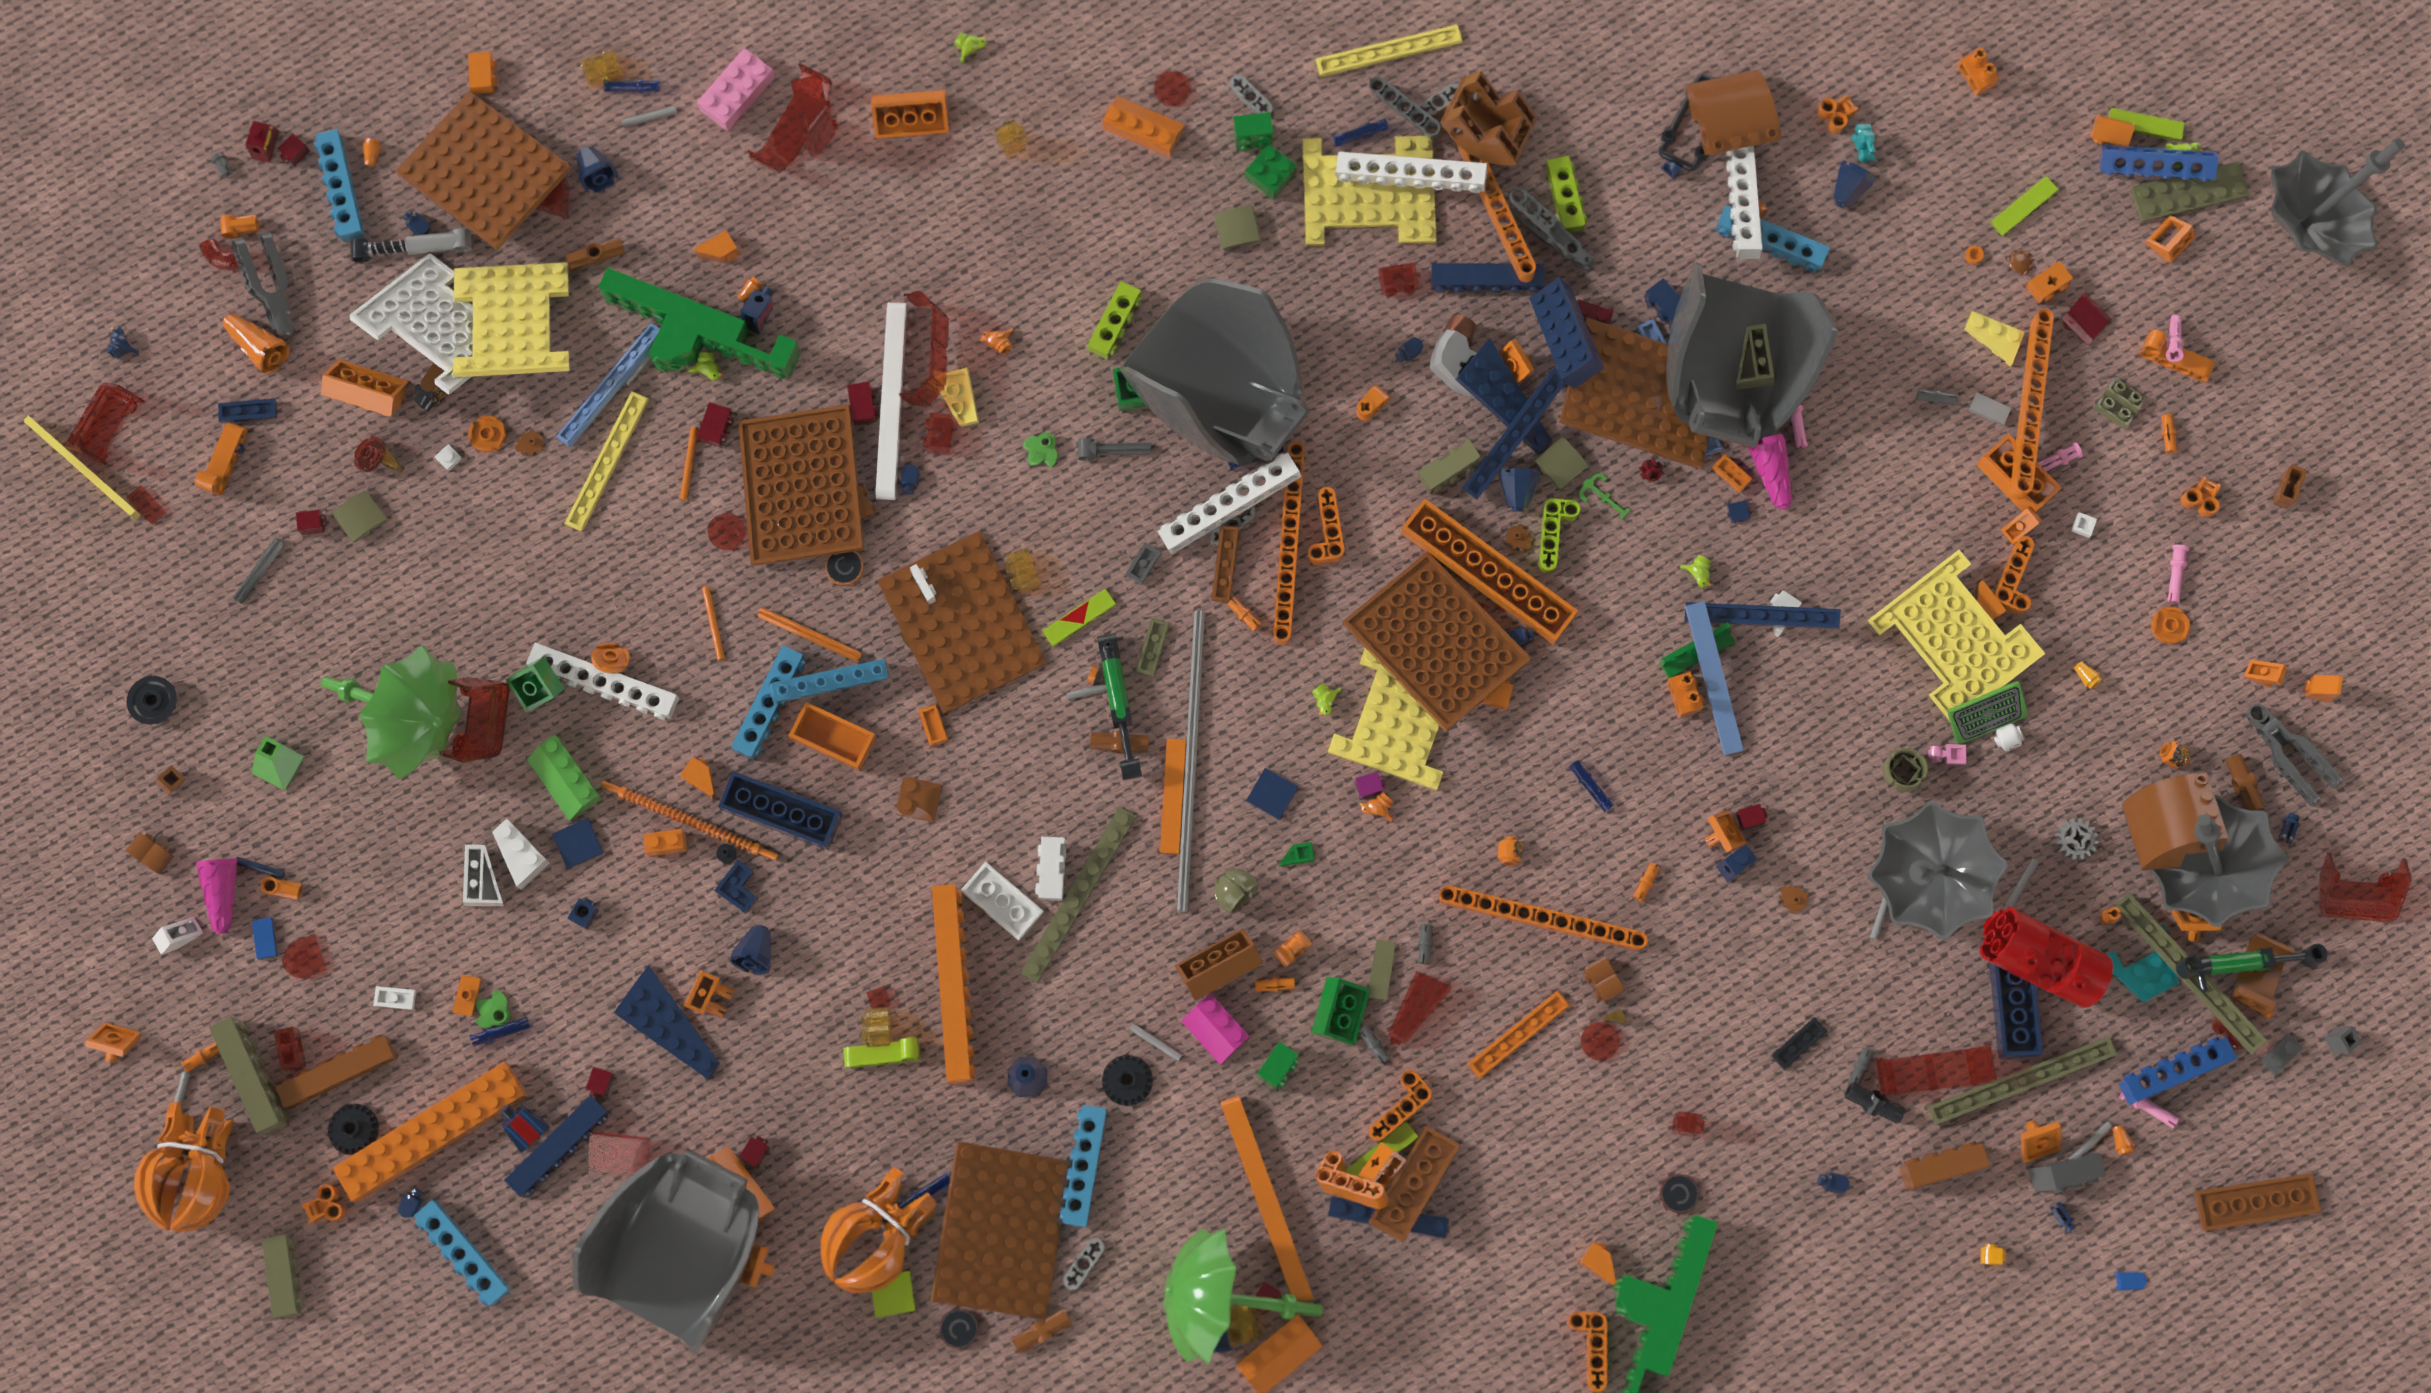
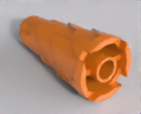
(257, 343)

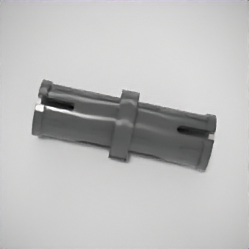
(1936, 396)
(1425, 944)
(1374, 1044)
(1861, 1066)

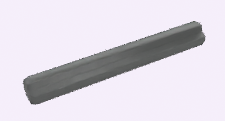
(258, 570)

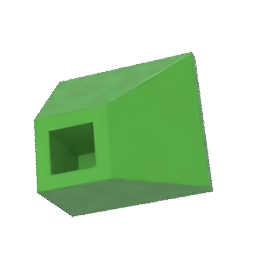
(276, 763)

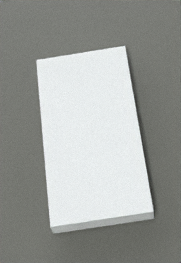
(1002, 901)

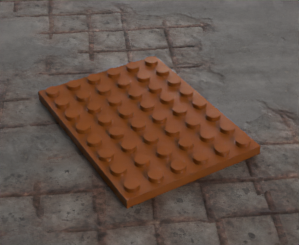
(483, 170)
(1631, 398)
(805, 466)
(973, 630)
(1436, 641)
(1000, 1231)

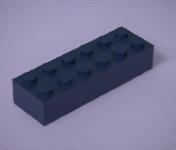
(1566, 333)
(780, 810)
(2015, 1015)

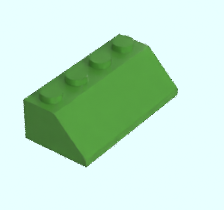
(563, 778)

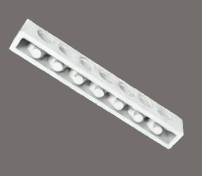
(1403, 165)
(1751, 247)
(1225, 513)
(663, 710)

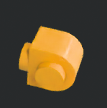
(1992, 1255)

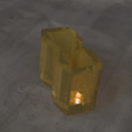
(877, 1027)

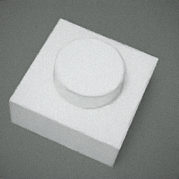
(448, 457)
(2084, 525)

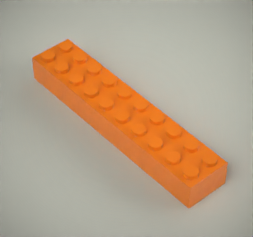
(1489, 571)
(952, 984)
(429, 1132)

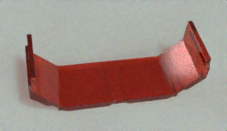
(787, 135)
(938, 359)
(1935, 1071)

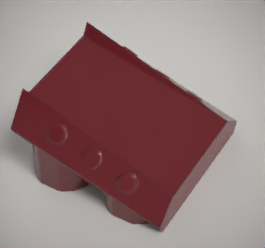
(2086, 319)

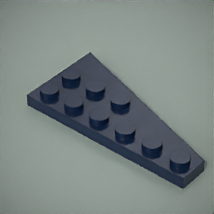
(1496, 389)
(659, 1017)

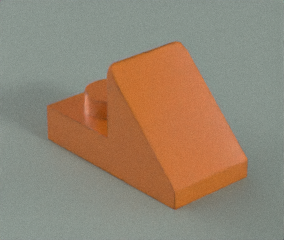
(2021, 525)
(2265, 672)

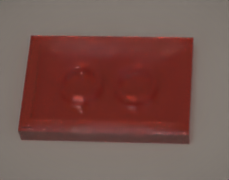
(617, 1153)

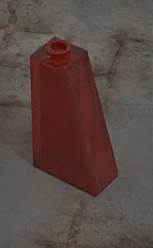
(1418, 1004)

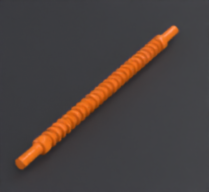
(689, 820)

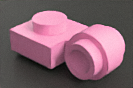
(1953, 754)

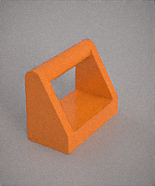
(2177, 243)

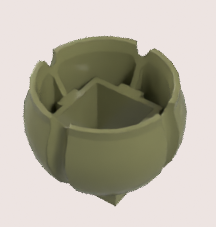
(1912, 760)
(1234, 888)

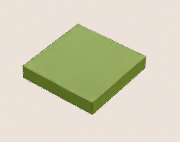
(895, 1297)

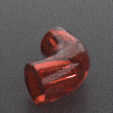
(217, 257)

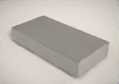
(1989, 409)

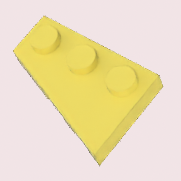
(1997, 336)
(960, 397)

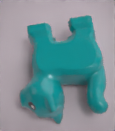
(1864, 143)

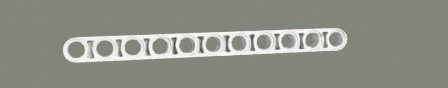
(891, 401)

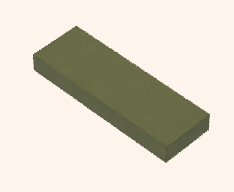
(1152, 647)
(1381, 969)

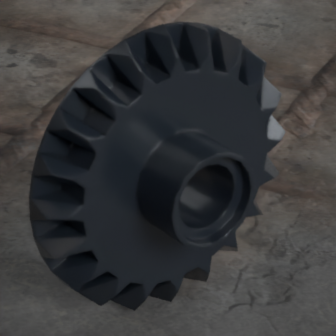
(141, 695)
(1127, 1094)
(365, 1133)

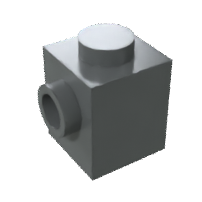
(2342, 1040)

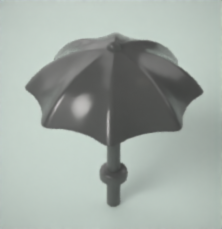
(2325, 207)
(1937, 870)
(2229, 880)

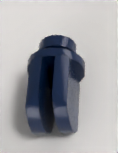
(416, 223)
(1409, 350)
(909, 479)
(1521, 636)
(2291, 820)
(1833, 1182)
(410, 1203)
(2068, 1225)

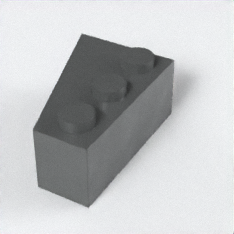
(2068, 1173)

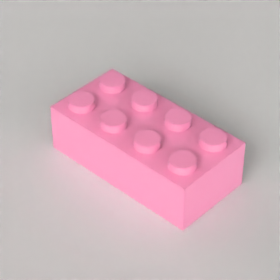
(736, 89)

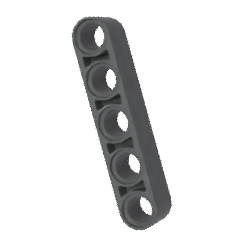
(1400, 102)

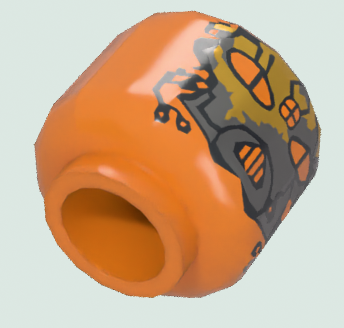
(2175, 754)
(1510, 851)

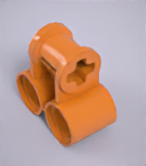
(1840, 112)
(2203, 494)
(1292, 948)
(322, 1207)

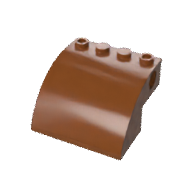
(1734, 112)
(1486, 123)
(2165, 819)

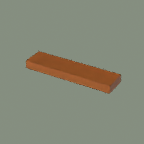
(1225, 563)

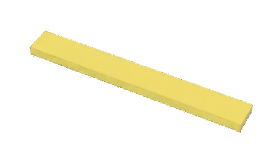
(1388, 50)
(606, 461)
(82, 468)

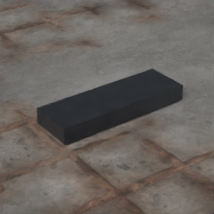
(1799, 1043)

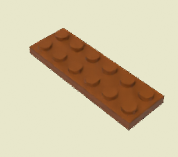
(1415, 1184)
(2257, 1202)

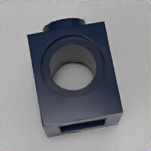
(586, 921)

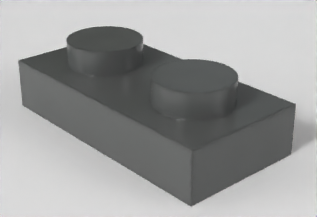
(1143, 563)
(2281, 1054)

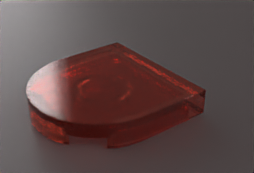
(304, 958)

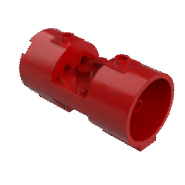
(2046, 957)

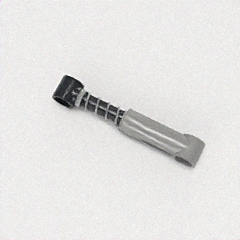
(457, 240)

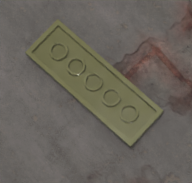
(2178, 196)

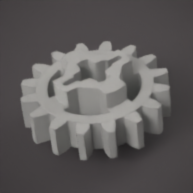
(2074, 831)

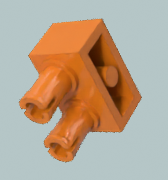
(1978, 71)
(1685, 694)
(700, 994)

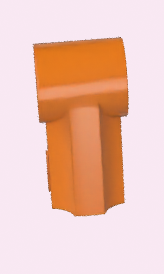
(233, 226)
(283, 888)

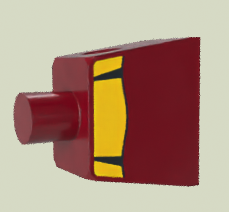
(262, 138)

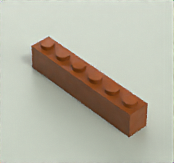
(336, 1072)

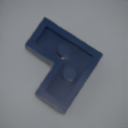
(732, 887)

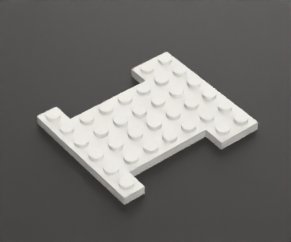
(424, 315)

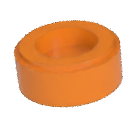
(1974, 255)
(1092, 674)

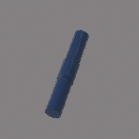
(260, 868)

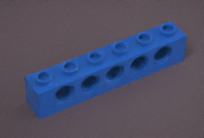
(2150, 155)
(2135, 1092)

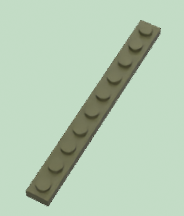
(1078, 895)
(2171, 954)
(2021, 1080)

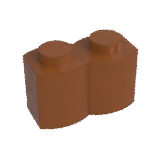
(2289, 486)
(150, 853)
(1604, 980)

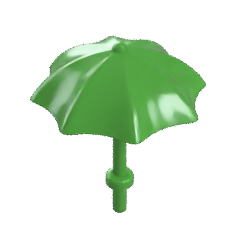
(408, 712)
(1201, 1296)

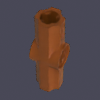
(584, 257)
(1113, 742)
(2244, 783)
(1041, 1331)

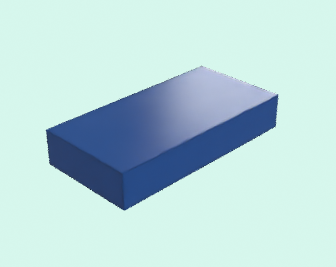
(264, 938)

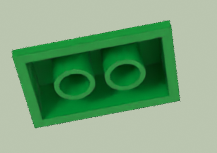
(1340, 1011)

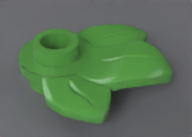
(1041, 452)
(491, 1009)

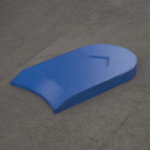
(2130, 1280)

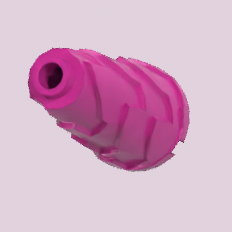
(1772, 466)
(218, 888)

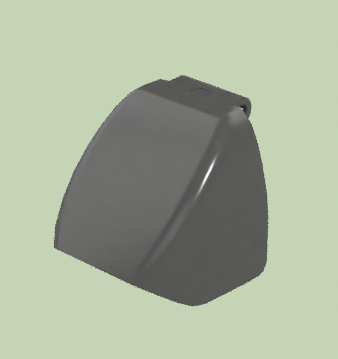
(1708, 350)
(1221, 372)
(671, 1244)

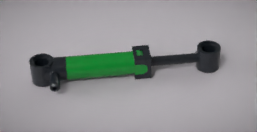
(1118, 701)
(2258, 961)

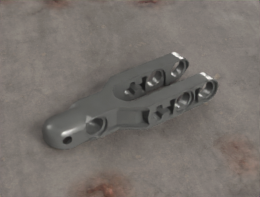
(1551, 233)
(273, 303)
(2275, 735)

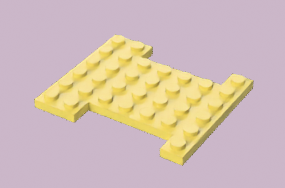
(1354, 204)
(511, 318)
(1957, 636)
(1391, 732)

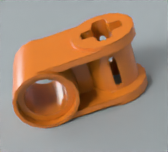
(1373, 401)

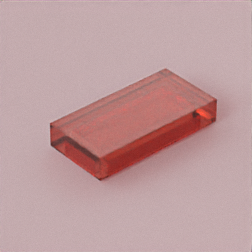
(146, 504)

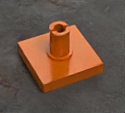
(1517, 361)
(1725, 832)
(2193, 924)
(113, 1040)
(2040, 1140)
(756, 1266)

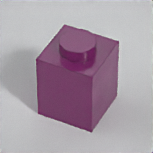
(1369, 785)

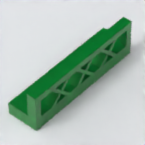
(1687, 655)

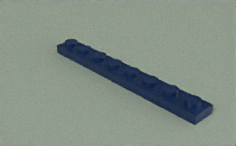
(1514, 434)
(1772, 615)

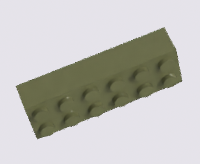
(249, 1076)

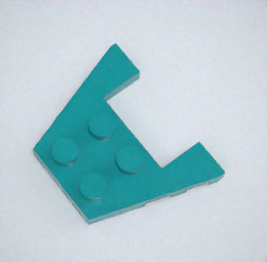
(2146, 977)

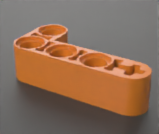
(2191, 365)
(222, 460)
(1327, 525)
(2015, 573)
(1397, 1110)
(1335, 1181)
(1592, 1352)

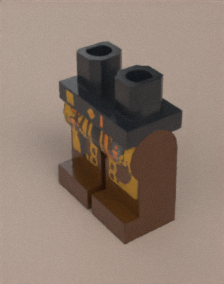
(428, 392)

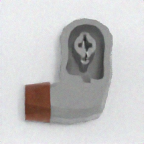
(1453, 352)

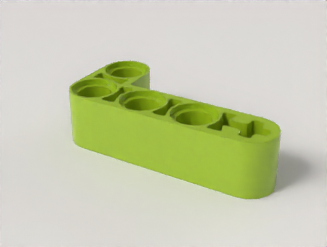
(1553, 536)
(897, 1052)

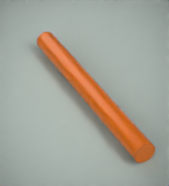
(689, 463)
(713, 623)

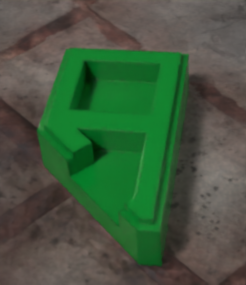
(1298, 854)

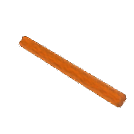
(810, 635)

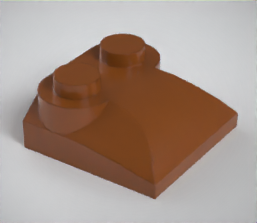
(918, 799)

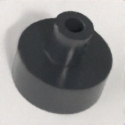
(726, 858)

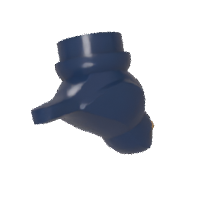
(119, 344)

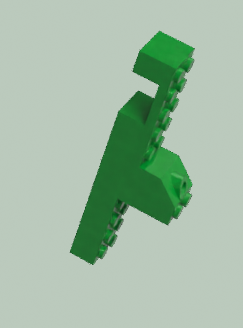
(691, 325)
(1664, 1310)

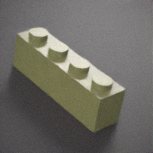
(281, 1276)

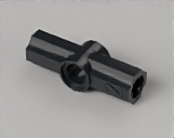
(1874, 1103)

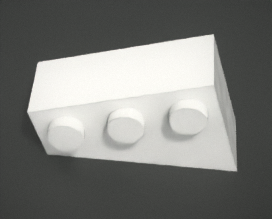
(519, 854)
(1051, 868)
(479, 880)

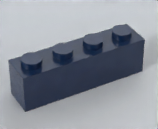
(1663, 300)

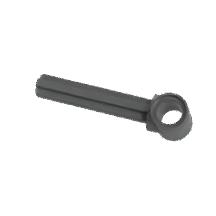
(1089, 449)

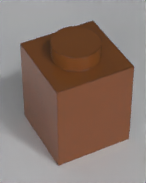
(170, 780)

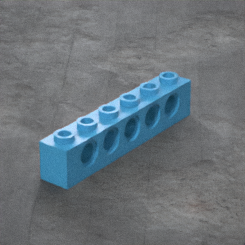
(333, 141)
(1782, 237)
(828, 681)
(749, 749)
(1080, 1217)
(498, 1287)

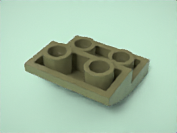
(1237, 227)
(2120, 403)
(1560, 462)
(359, 516)

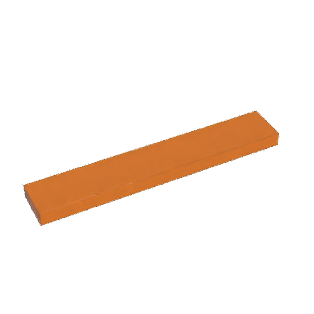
(1172, 796)
(1518, 1034)

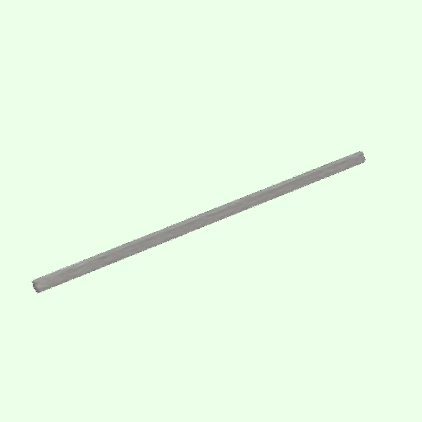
(1190, 766)

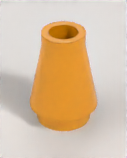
(2088, 676)

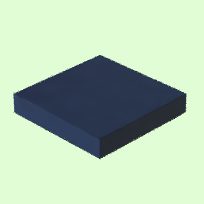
(1272, 794)
(577, 843)

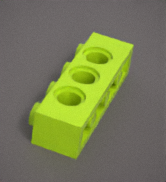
(1556, 168)
(1123, 293)

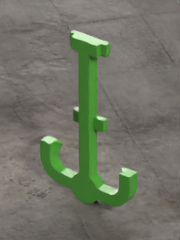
(1588, 484)

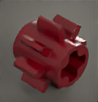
(1651, 470)

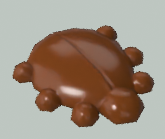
(2020, 262)
(529, 443)
(1518, 538)
(1793, 898)

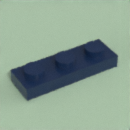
(247, 410)

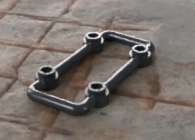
(1669, 136)

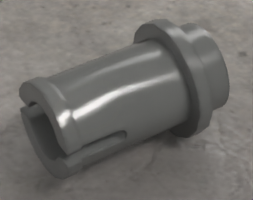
(222, 165)

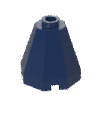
(595, 170)
(1851, 184)
(1518, 487)
(753, 951)
(1030, 1085)

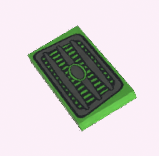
(1987, 713)

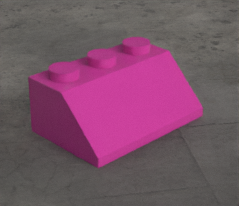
(1215, 1029)

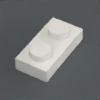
(927, 590)
(394, 998)

